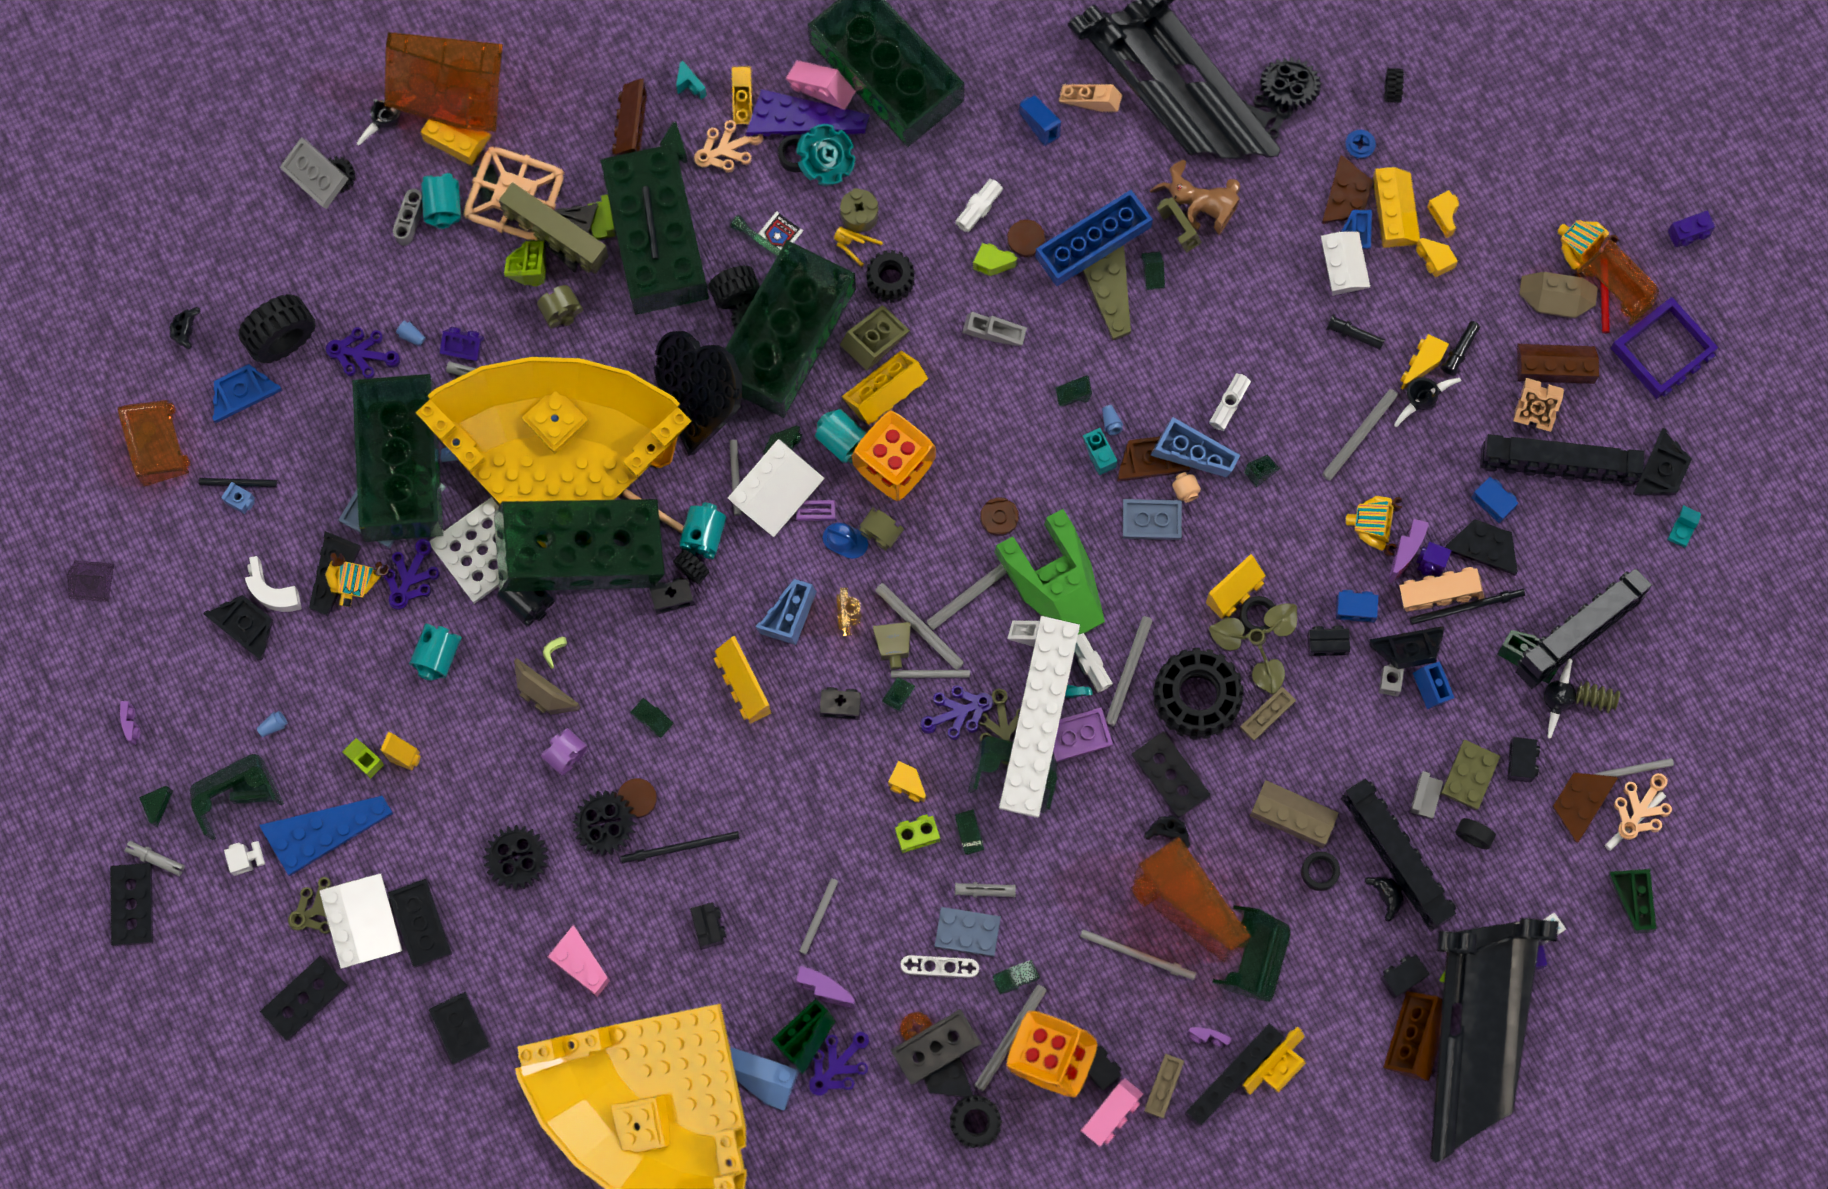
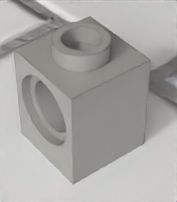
(1391, 688)

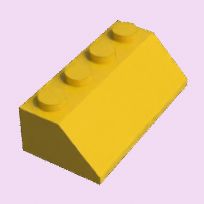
(1396, 207)
(885, 387)
(742, 680)

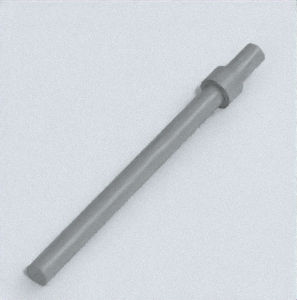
(1175, 968)

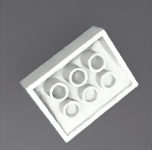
(776, 488)
(360, 920)

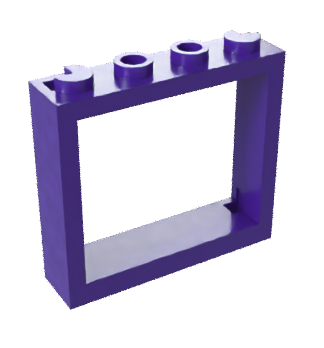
(1620, 349)

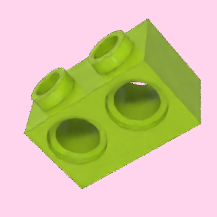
(919, 839)

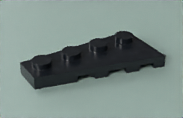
(322, 597)

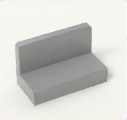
(1426, 795)

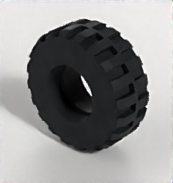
(1203, 665)

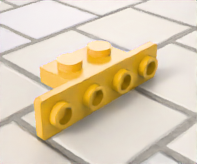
(1279, 1066)

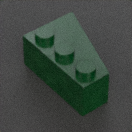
(1516, 645)
(1636, 898)
(804, 1035)

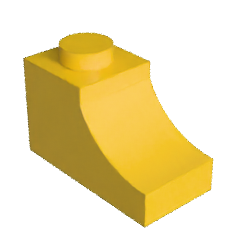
(1442, 210)

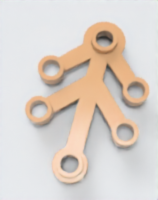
(725, 148)
(1640, 809)

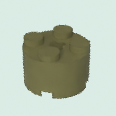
(856, 201)
(559, 306)
(881, 528)

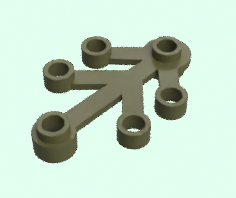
(1004, 730)
(317, 909)

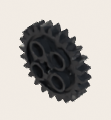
(1290, 83)
(607, 840)
(520, 875)

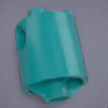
(441, 200)
(839, 434)
(703, 530)
(434, 652)

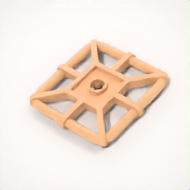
(504, 182)

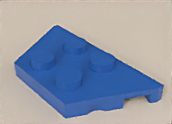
(241, 390)

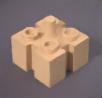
(1538, 404)

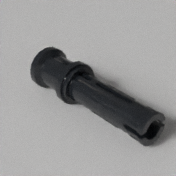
(1347, 329)
(1457, 354)

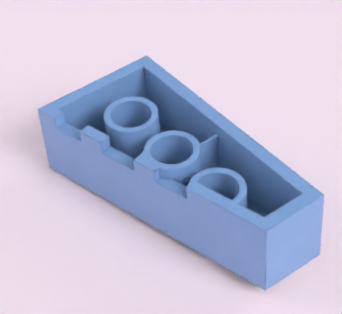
(1193, 449)

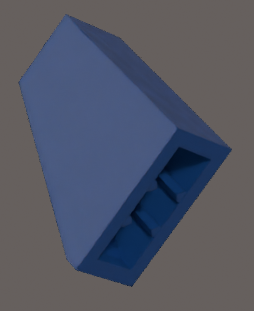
(1040, 119)

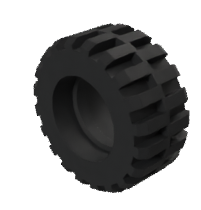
(276, 328)

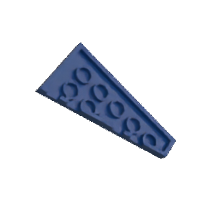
(312, 835)

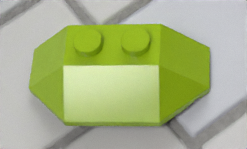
(527, 263)

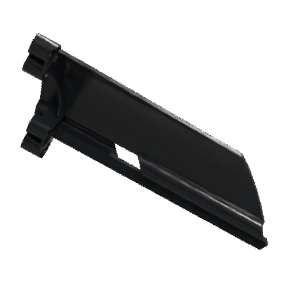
(1479, 1068)

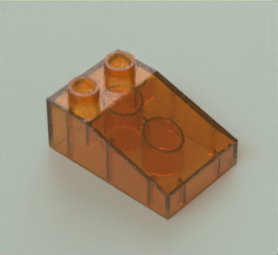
(444, 79)
(1189, 900)

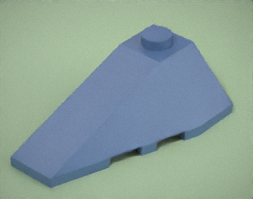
(764, 1078)

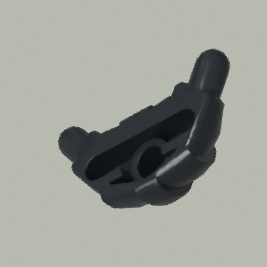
(182, 328)
(1169, 827)
(1389, 893)

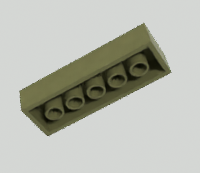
(553, 228)

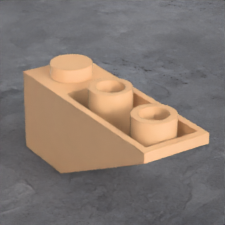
(1092, 96)

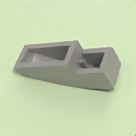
(994, 329)

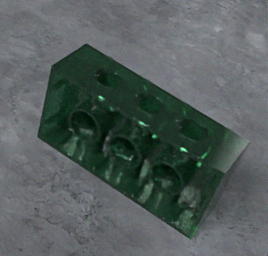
(563, 562)

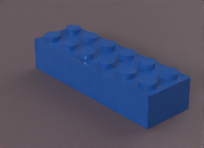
(1093, 238)

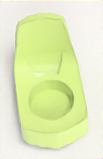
(551, 646)

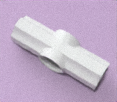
(979, 205)
(1234, 392)
(1091, 664)

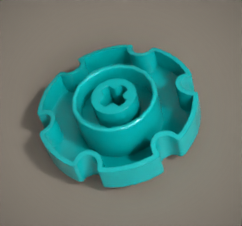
(816, 164)

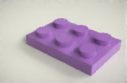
(1081, 735)

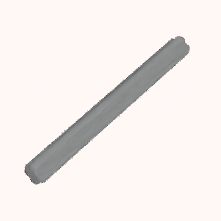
(1360, 434)
(966, 597)
(919, 626)
(1128, 671)
(1006, 1043)

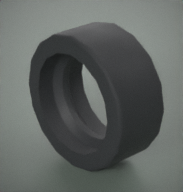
(784, 144)
(1249, 603)
(1475, 833)
(1320, 856)

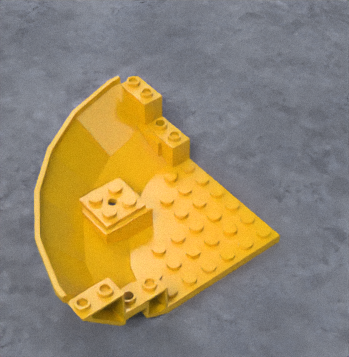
(524, 456)
(653, 1071)

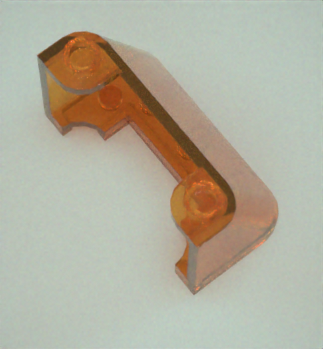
(153, 441)

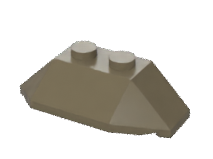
(1558, 294)
(542, 692)

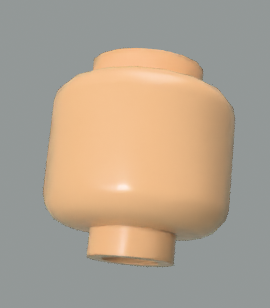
(1186, 487)

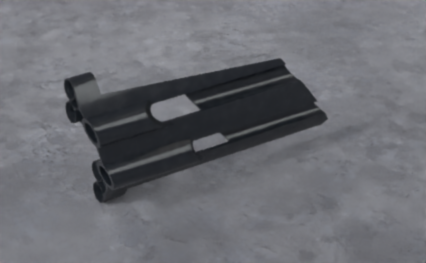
(1197, 114)

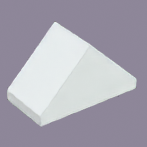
(1024, 632)

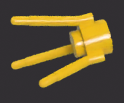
(845, 236)

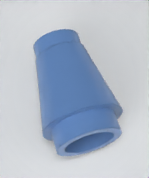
(410, 333)
(1112, 422)
(272, 724)

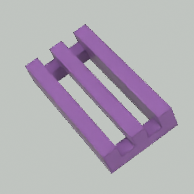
(832, 510)

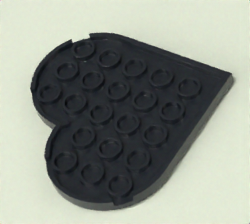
(703, 383)

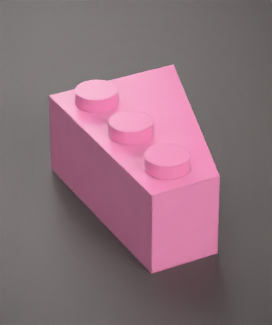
(821, 83)
(578, 961)
(1113, 1112)

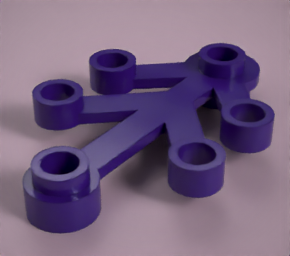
(360, 352)
(410, 578)
(959, 711)
(836, 1066)

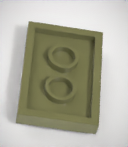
(1470, 774)

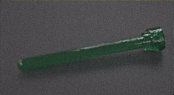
(739, 224)

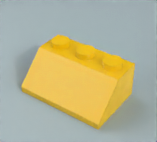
(458, 142)
(1236, 587)

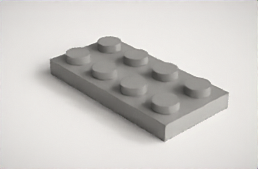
(314, 173)

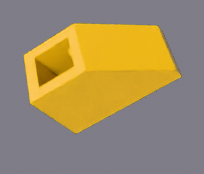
(1437, 256)
(907, 780)

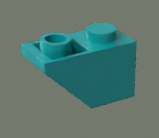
(1100, 451)

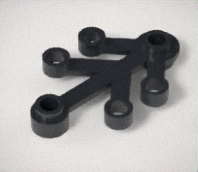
(1264, 117)

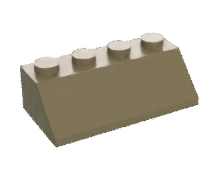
(1294, 814)

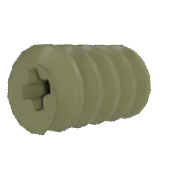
(1597, 696)

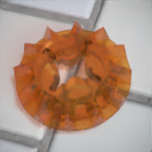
(907, 1024)

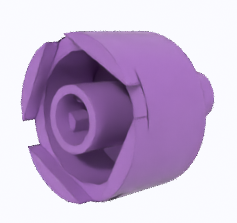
(564, 751)

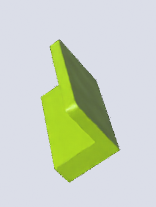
(603, 222)

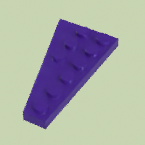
(793, 116)

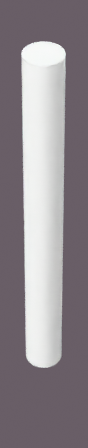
(1617, 838)

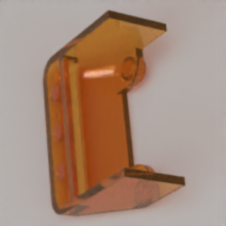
(1622, 278)

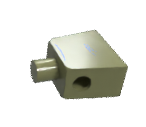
(893, 642)

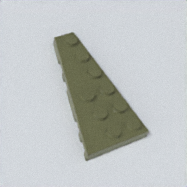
(1109, 288)

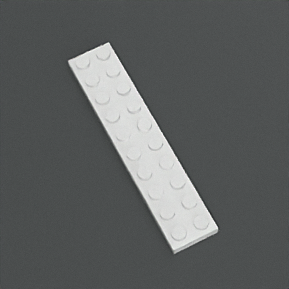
(1039, 717)

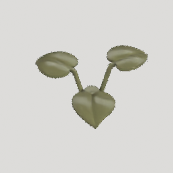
(1281, 620)

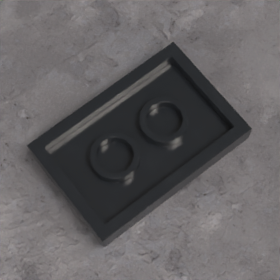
(459, 1028)

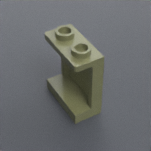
(1190, 238)

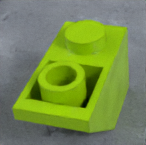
(993, 261)
(363, 758)

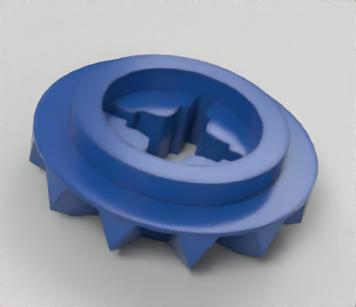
(1367, 140)

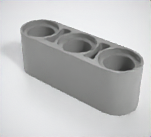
(409, 225)

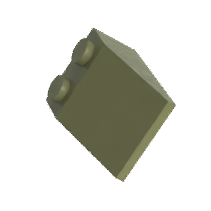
(874, 337)

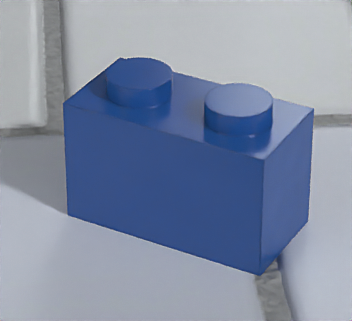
(1495, 499)
(1357, 606)
(1433, 685)

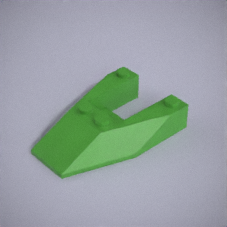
(1061, 588)

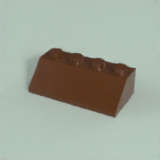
(630, 118)
(1557, 363)
(1416, 1037)

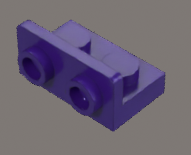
(461, 343)

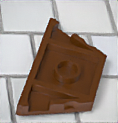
(1348, 192)
(1139, 464)
(1581, 801)

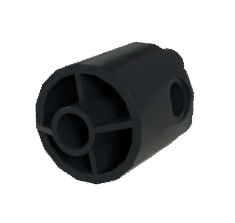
(527, 604)

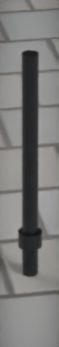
(1503, 597)
(641, 855)

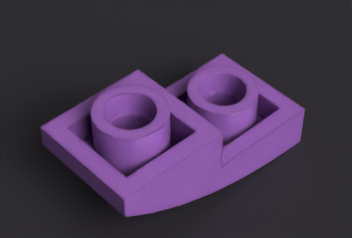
(129, 727)
(1201, 1035)

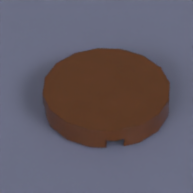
(1025, 237)
(999, 516)
(641, 796)

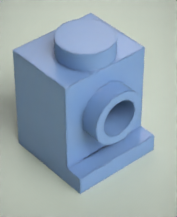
(232, 493)

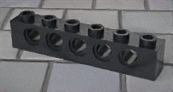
(1234, 1075)

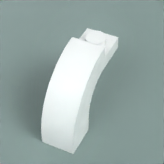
(276, 599)

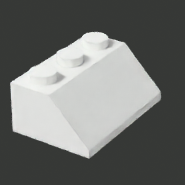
(1345, 262)

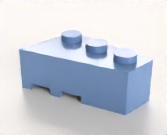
(789, 613)

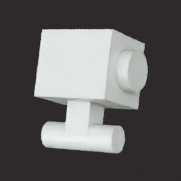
(240, 859)

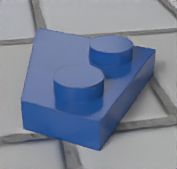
(1360, 222)

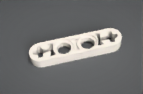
(939, 970)

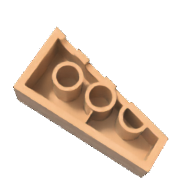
(1442, 589)

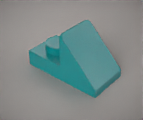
(687, 79)
(1684, 526)

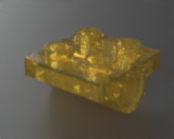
(845, 618)

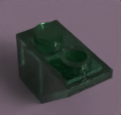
(788, 436)

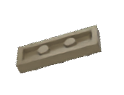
(1267, 714)
(1164, 1086)

